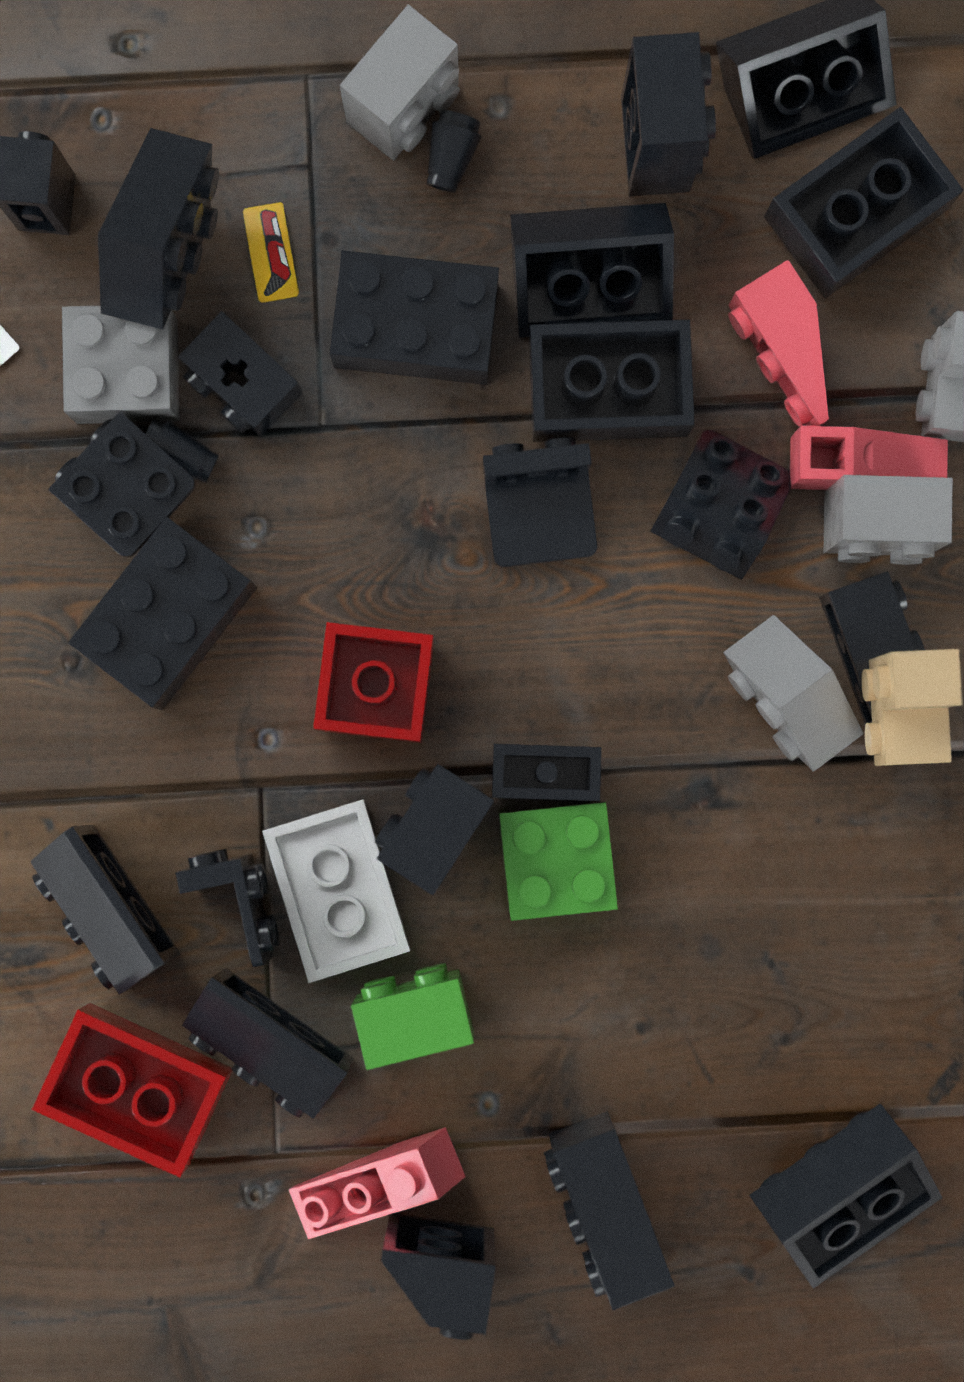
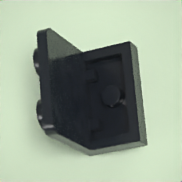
(122, 485)
(540, 502)
(724, 504)
(250, 885)

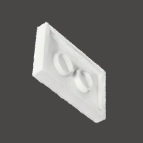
(336, 891)

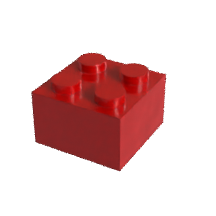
(374, 682)

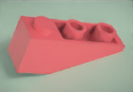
(785, 331)
(827, 453)
(379, 1184)

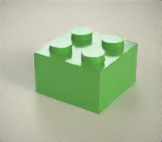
(558, 861)
(412, 1016)

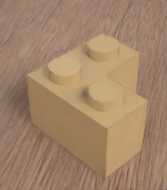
(911, 706)

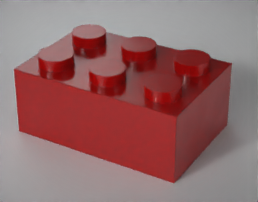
(132, 1089)

